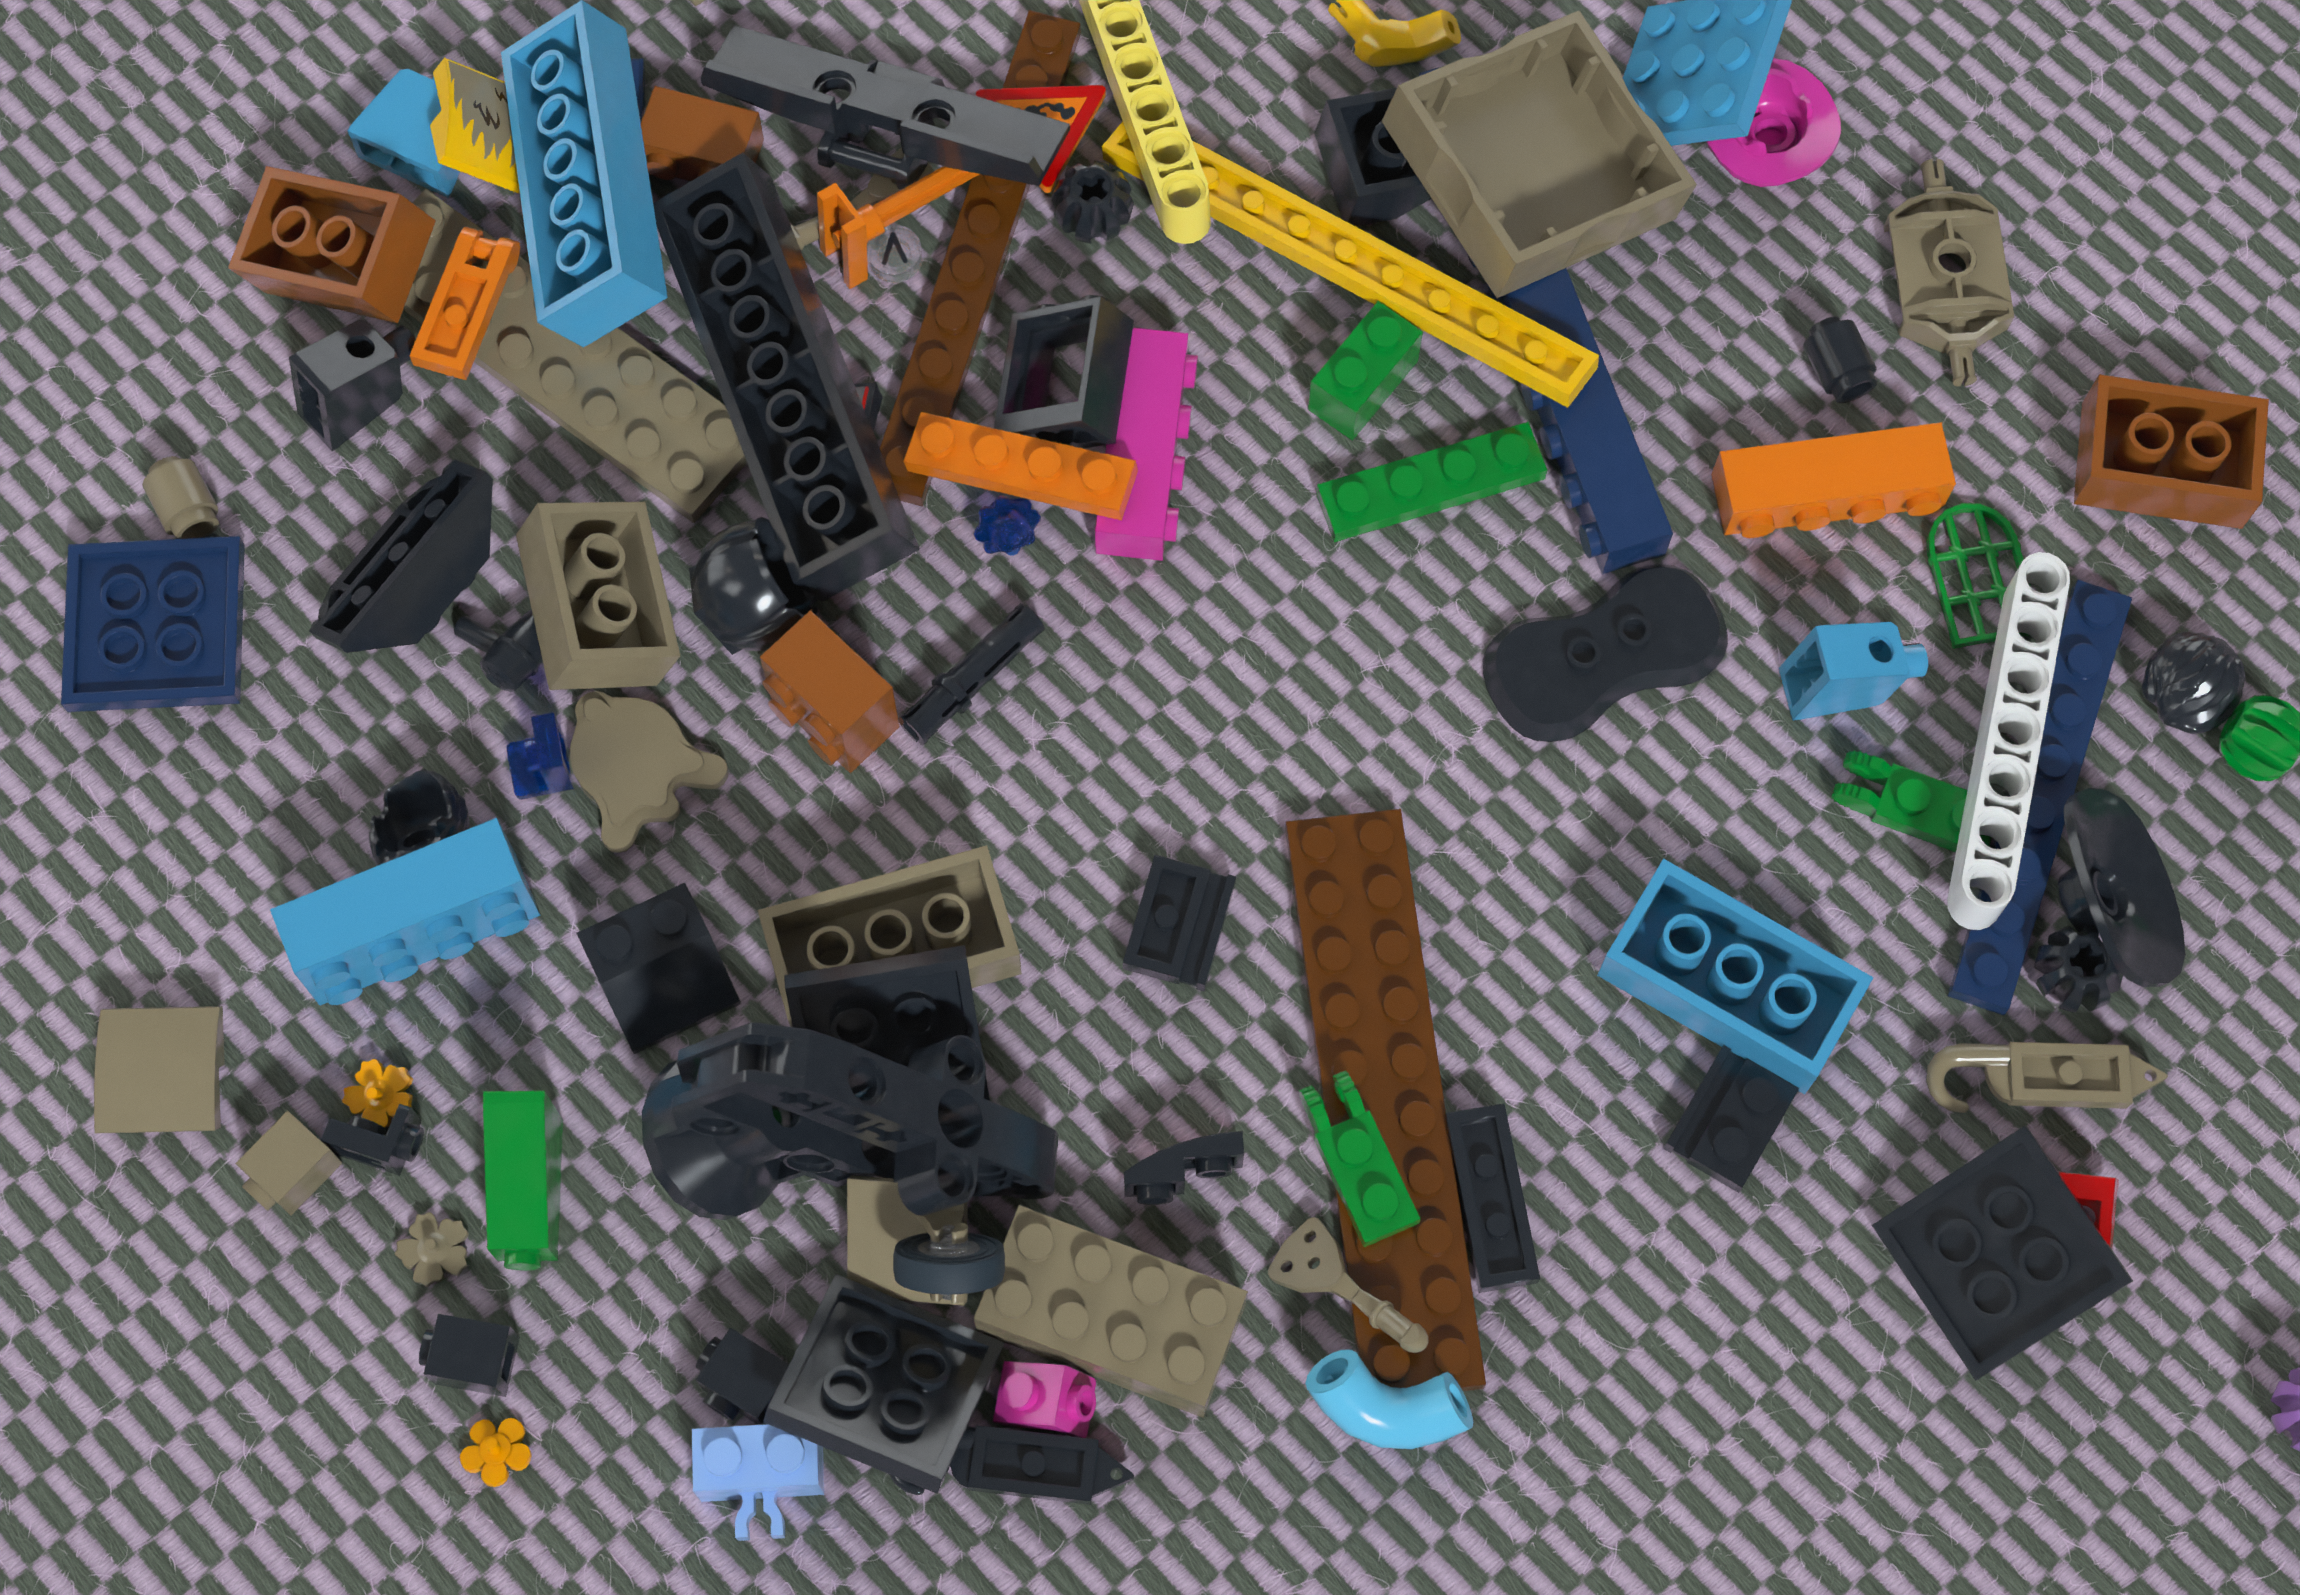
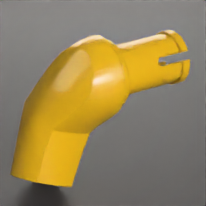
(1392, 40)

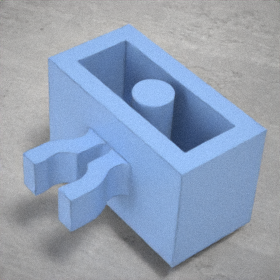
(755, 1465)

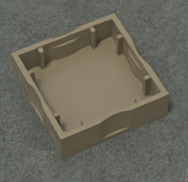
(1537, 153)

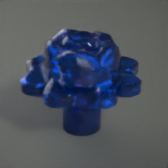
(1007, 525)

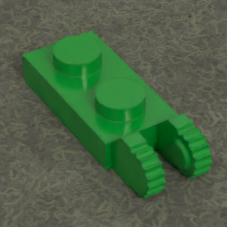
(1907, 802)
(1360, 1165)

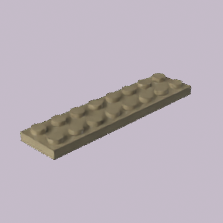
(604, 394)

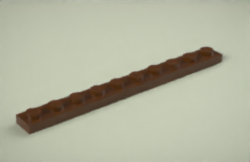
(971, 267)

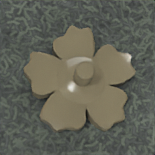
(433, 1248)

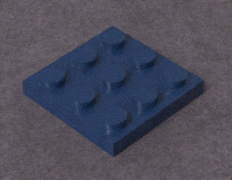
(153, 624)

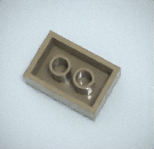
(597, 595)

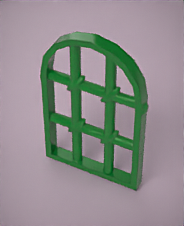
(1961, 557)

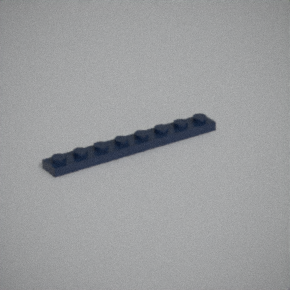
(2085, 655)

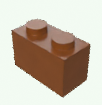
(695, 134)

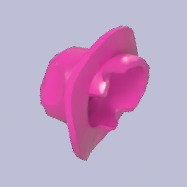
(1790, 132)

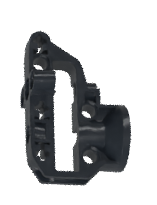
(800, 1103)

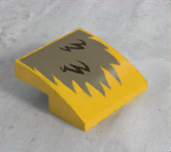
(474, 125)

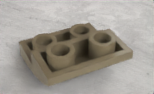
(158, 1069)

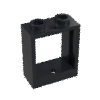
(1028, 367)

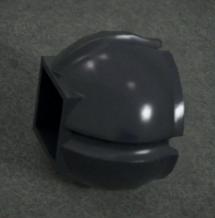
(746, 588)

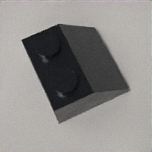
(1364, 162)
(659, 968)

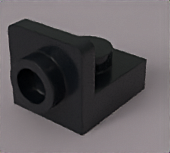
(365, 1143)

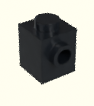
(739, 1376)

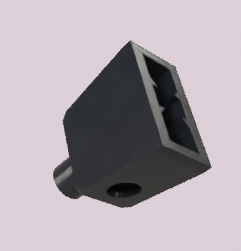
(349, 379)

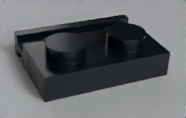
(1179, 922)
(1731, 1118)

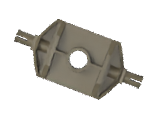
(1941, 306)

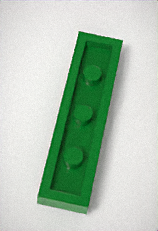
(1431, 481)

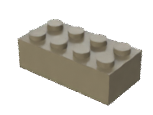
(896, 915)
(1112, 1311)

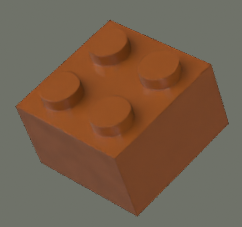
(829, 693)

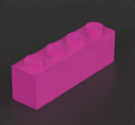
(1148, 433)

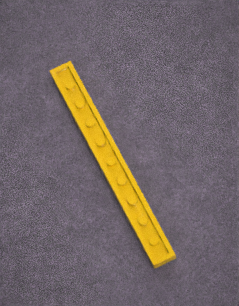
(1384, 274)

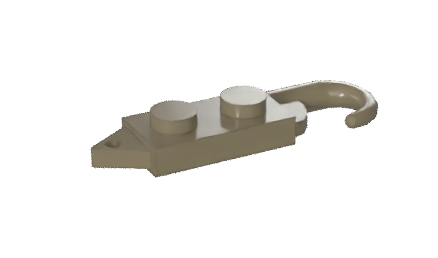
(2047, 1074)

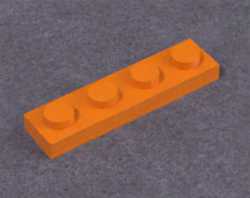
(1021, 466)

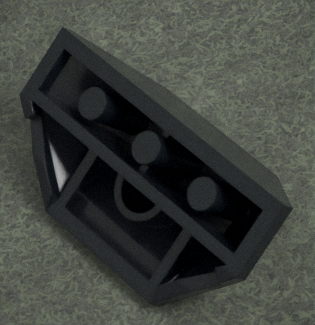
(412, 565)

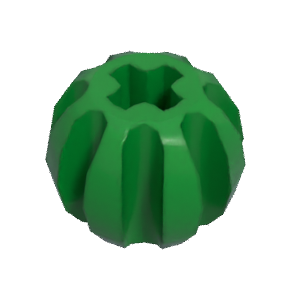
(2261, 738)

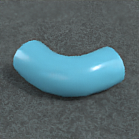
(1383, 1413)

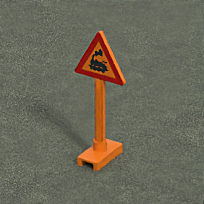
(851, 229)

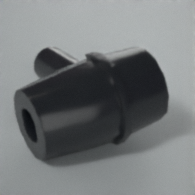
(509, 656)

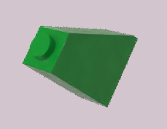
(522, 1177)

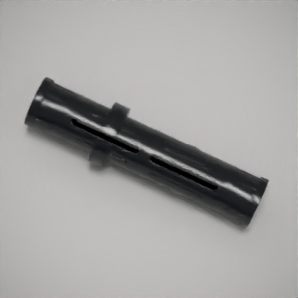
(954, 690)

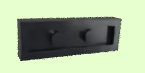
(1492, 1198)

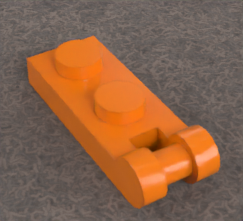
(464, 303)

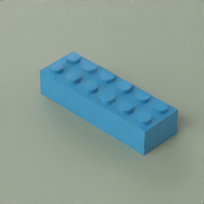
(583, 175)

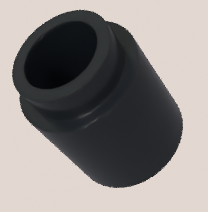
(1840, 359)

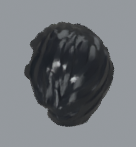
(2194, 682)
(416, 815)

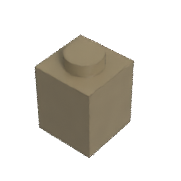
(286, 1165)

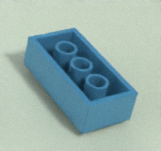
(405, 914)
(1734, 976)

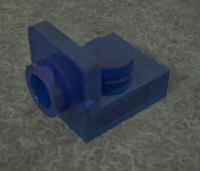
(540, 762)

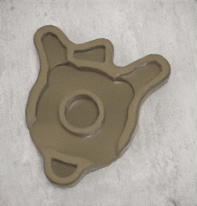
(632, 763)

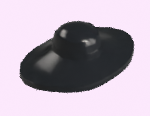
(2121, 888)

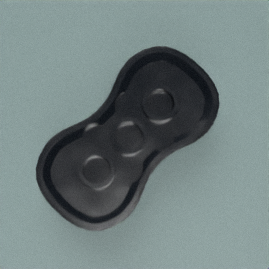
(1567, 670)

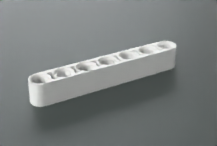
(2003, 762)

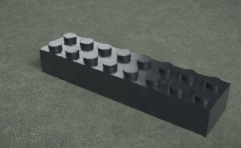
(783, 379)

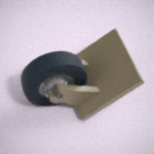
(915, 1254)

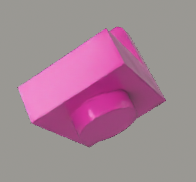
(1045, 1398)

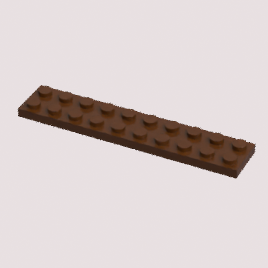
(1378, 1026)

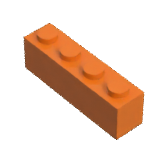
(1833, 480)

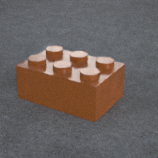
(332, 244)
(2171, 451)

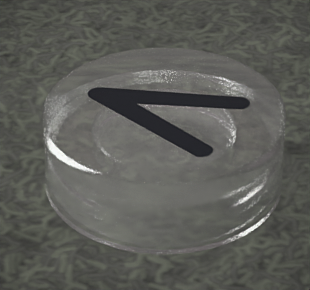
(895, 254)

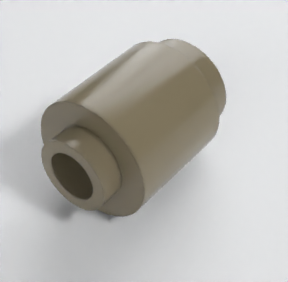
(181, 498)

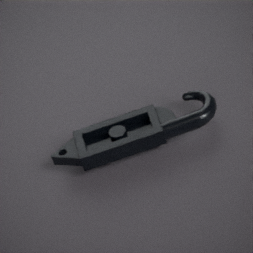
(1031, 1466)

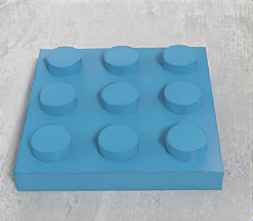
(1704, 65)

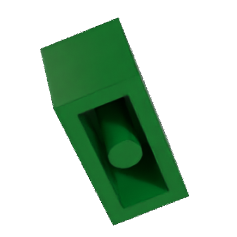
(1365, 370)

